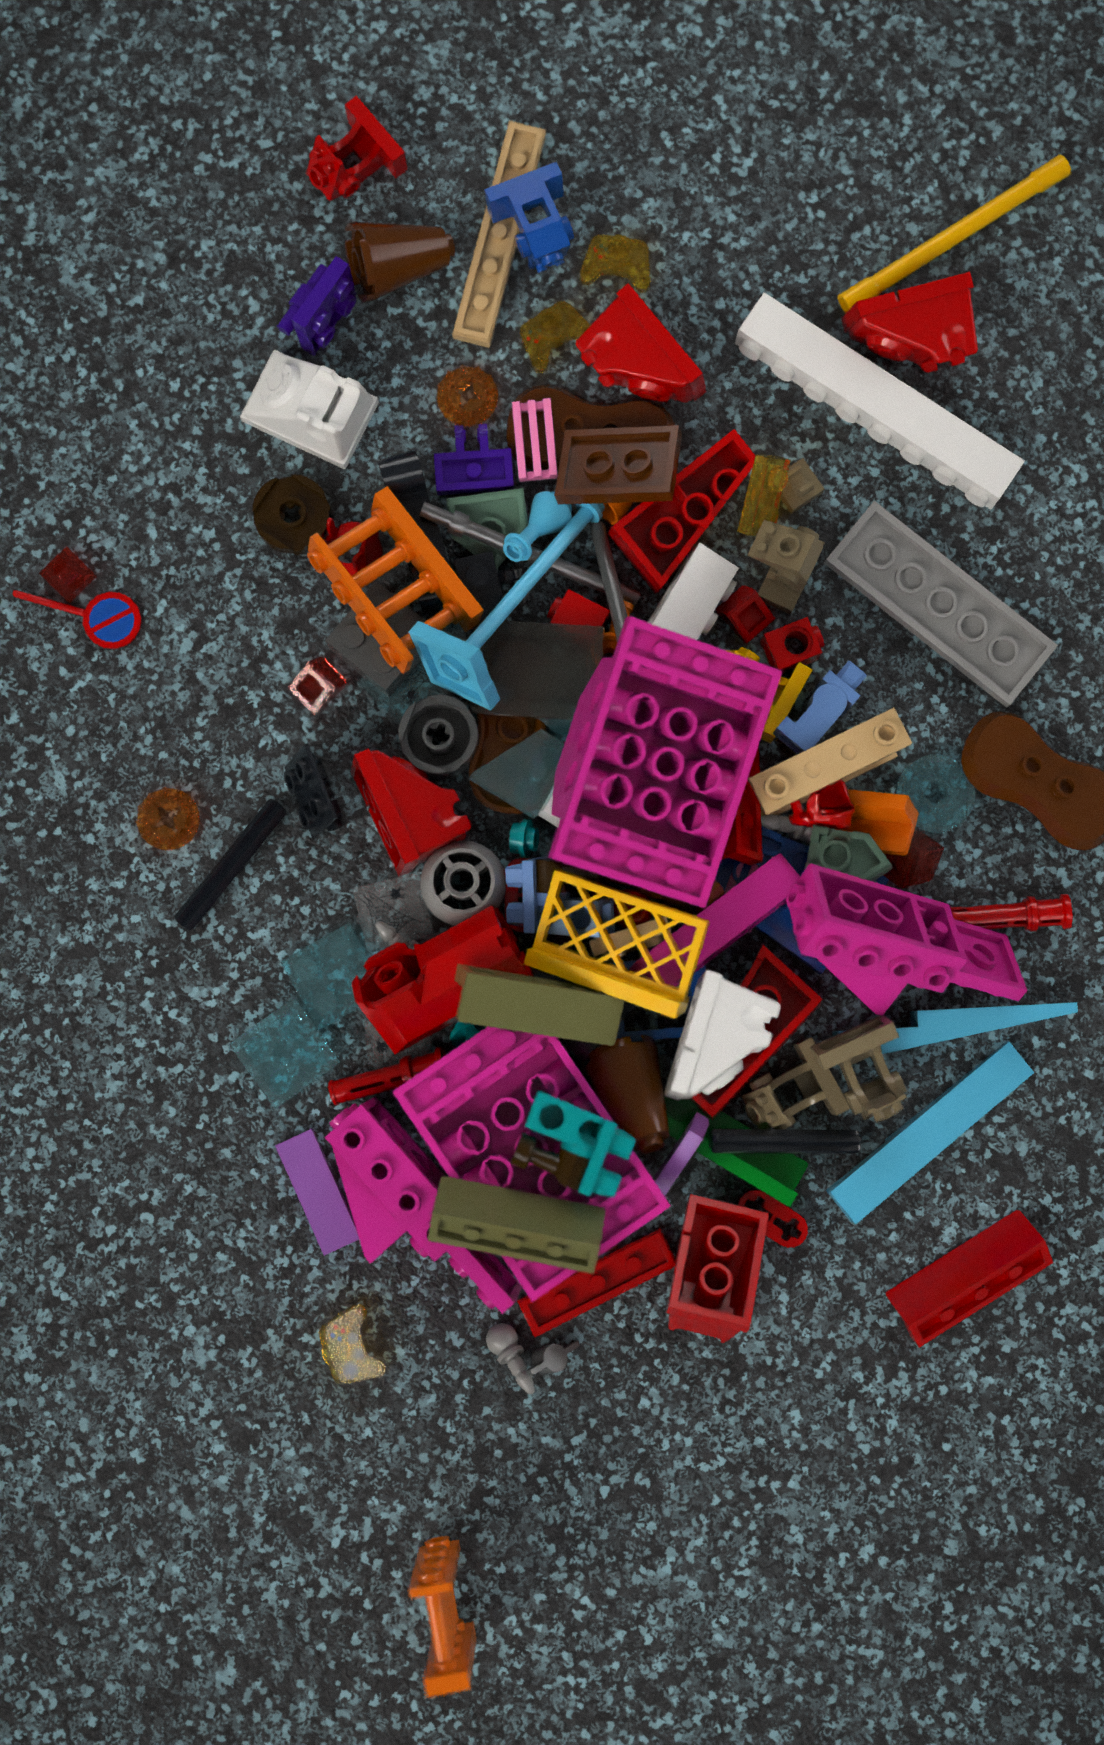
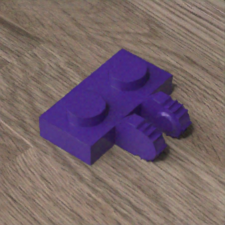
(473, 470)

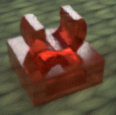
(67, 574)

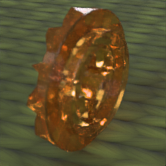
(475, 410)
(185, 821)

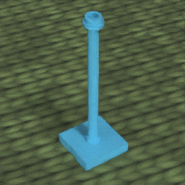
(459, 663)

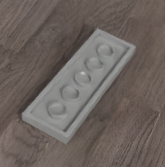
(940, 604)

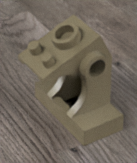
(791, 561)
(811, 1079)
(876, 1097)

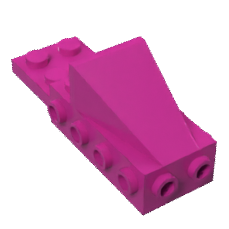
(891, 938)
(394, 1191)

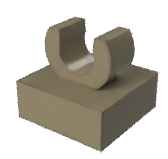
(801, 486)

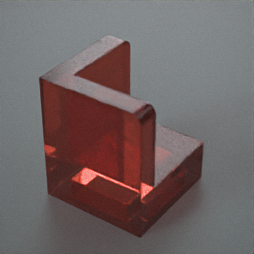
(918, 864)

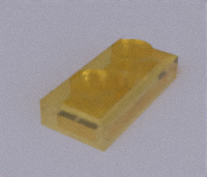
(764, 493)

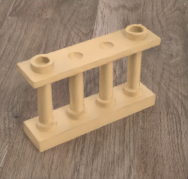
(837, 758)

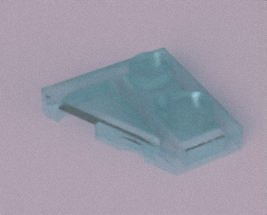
(523, 773)

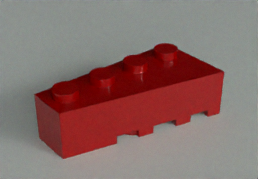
(663, 532)
(797, 1001)

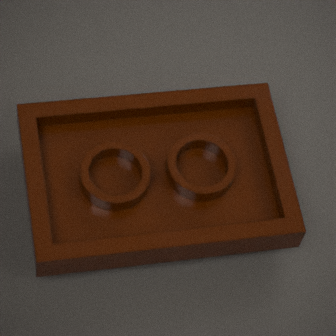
(618, 465)

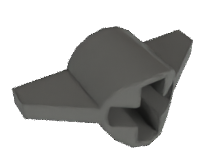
(550, 1358)

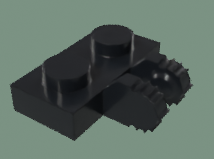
(482, 580)

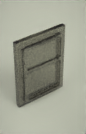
(540, 667)

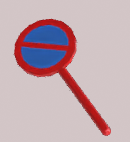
(108, 620)

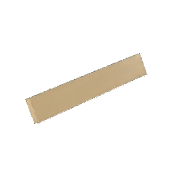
(496, 242)

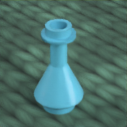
(544, 519)

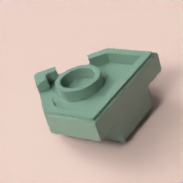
(498, 510)
(847, 853)

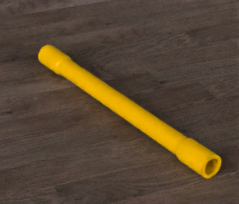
(1036, 182)

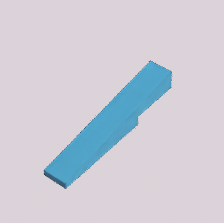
(949, 1024)
(929, 1133)

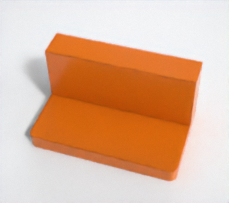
(886, 818)

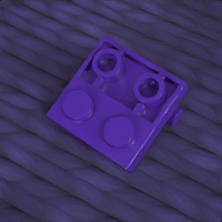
(320, 305)

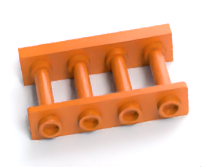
(410, 546)
(452, 1641)

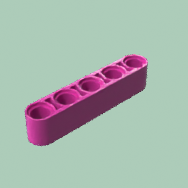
(729, 917)

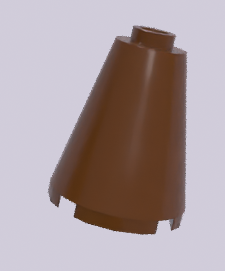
(394, 255)
(631, 1089)

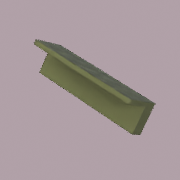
(537, 1005)
(517, 1224)

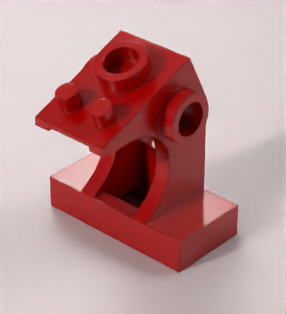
(369, 143)

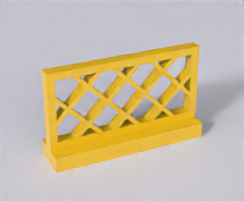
(607, 977)

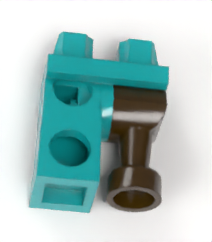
(583, 1148)

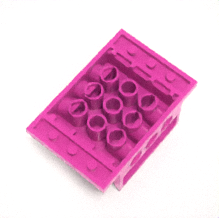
(659, 761)
(473, 1115)

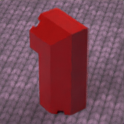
(414, 990)

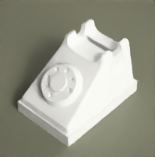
(310, 408)
(719, 1031)

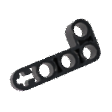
(406, 481)

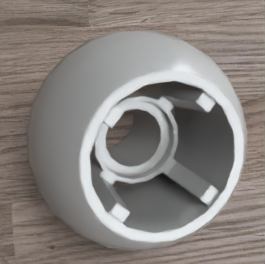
(442, 857)

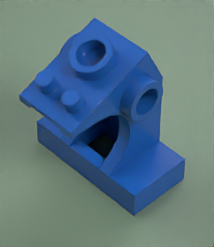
(544, 240)

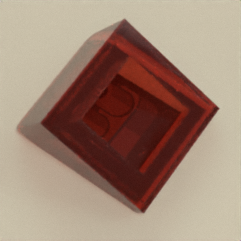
(316, 684)

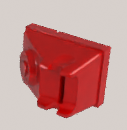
(919, 323)
(639, 353)
(407, 808)
(716, 1268)

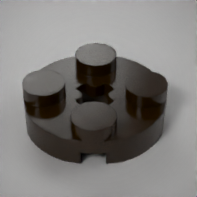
(284, 493)

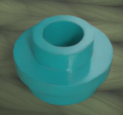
(523, 838)

